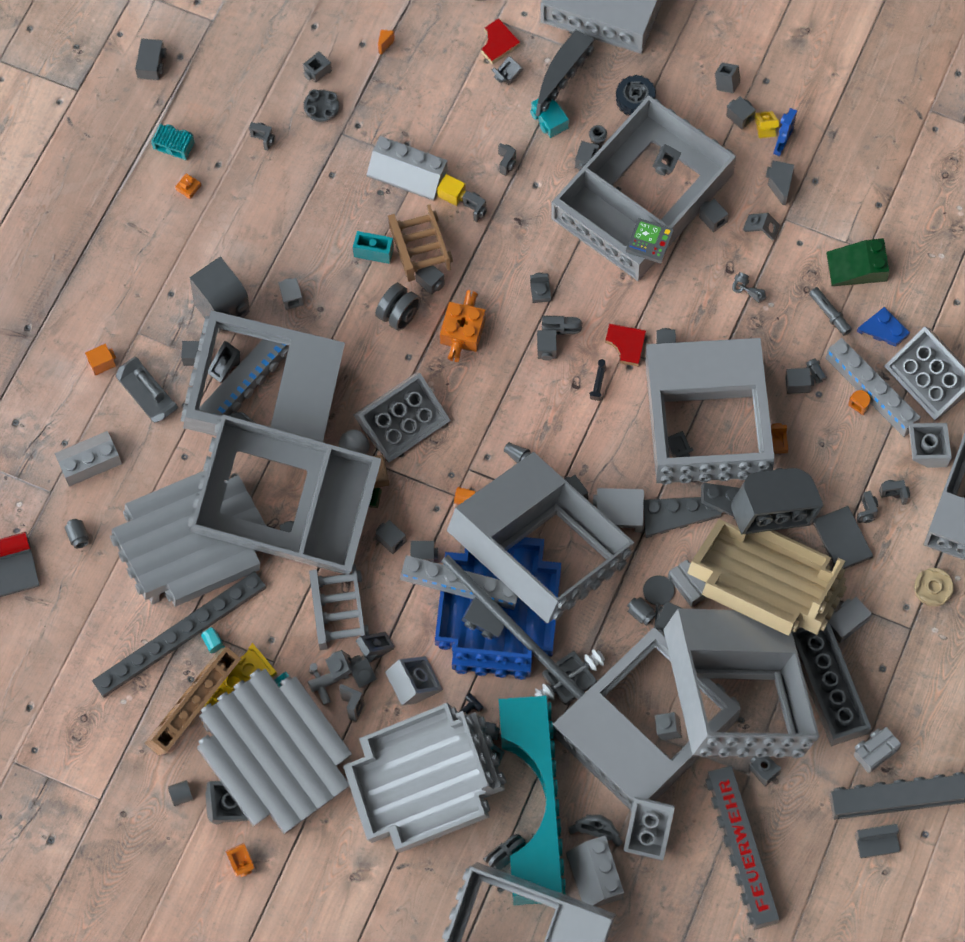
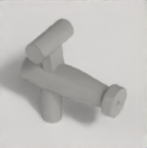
(321, 682)

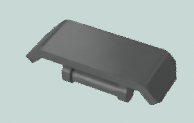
(145, 390)

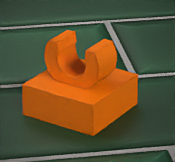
(188, 186)

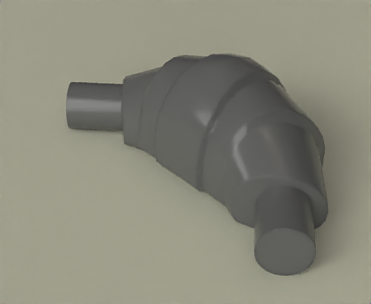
(597, 826)

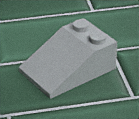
(649, 828)

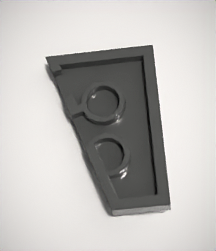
(718, 497)

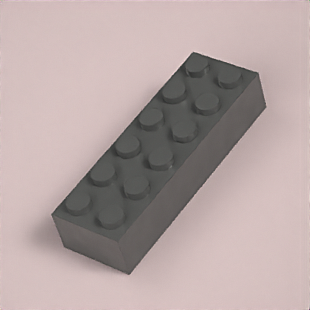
(831, 685)

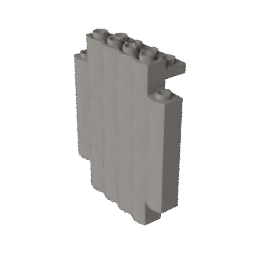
(172, 559)
(273, 750)
(425, 777)

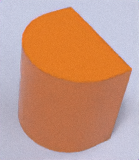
(859, 401)
(462, 494)

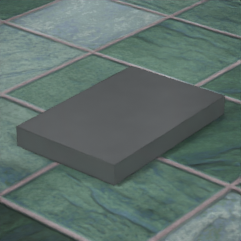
(843, 537)

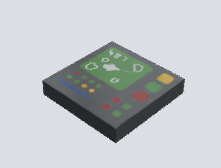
(649, 240)

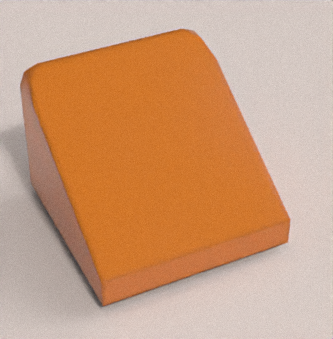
(385, 40)

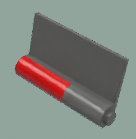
(16, 565)

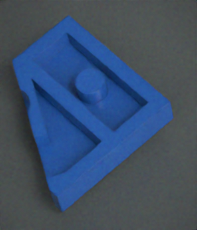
(785, 130)
(884, 327)

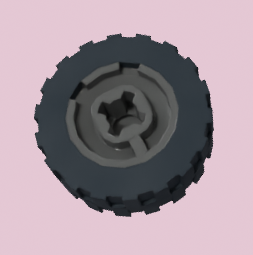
(633, 92)

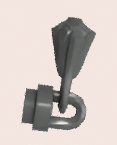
(757, 294)

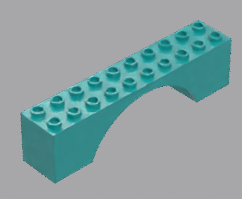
(527, 735)

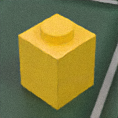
(451, 190)

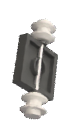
(576, 670)

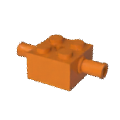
(462, 326)

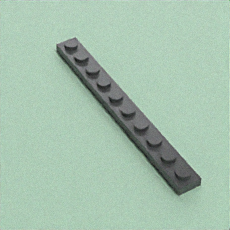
(179, 634)

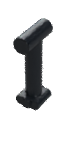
(595, 394)
(473, 703)

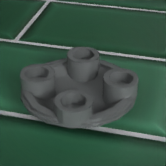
(321, 105)

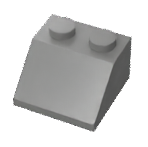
(930, 444)
(413, 680)

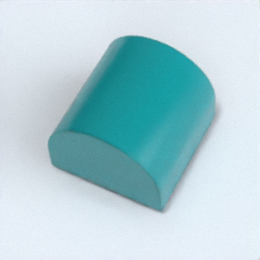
(212, 640)

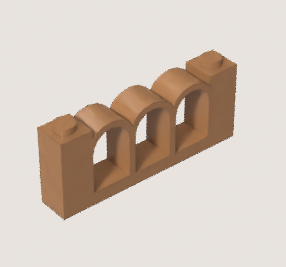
(192, 701)

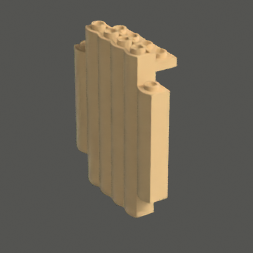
(769, 578)

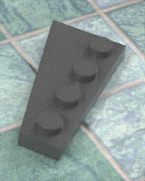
(674, 513)

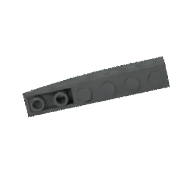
(563, 67)

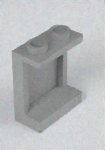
(621, 506)

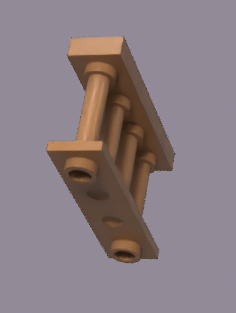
(407, 253)

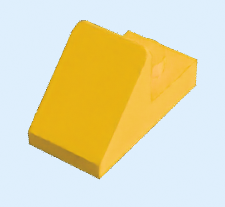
(766, 124)

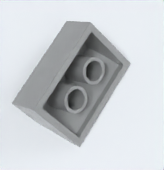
(88, 458)
(595, 872)

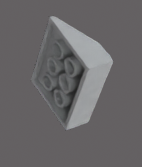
(929, 373)
(402, 417)

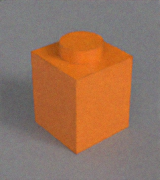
(101, 359)

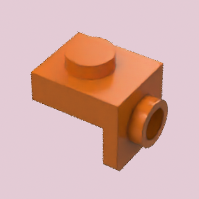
(779, 438)
(240, 860)

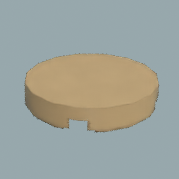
(933, 587)

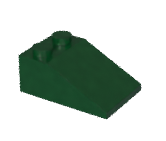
(858, 263)

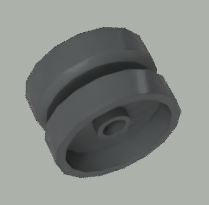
(398, 306)

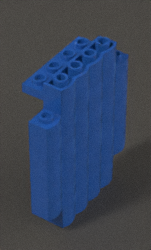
(506, 653)

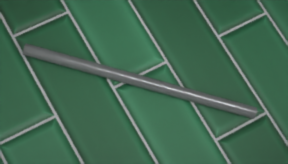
(513, 627)

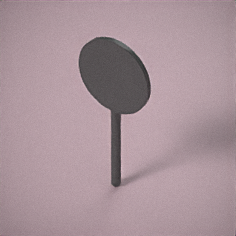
(658, 591)

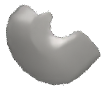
(355, 441)

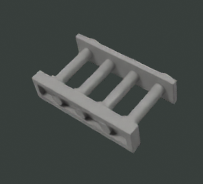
(320, 600)

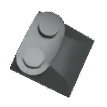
(221, 805)

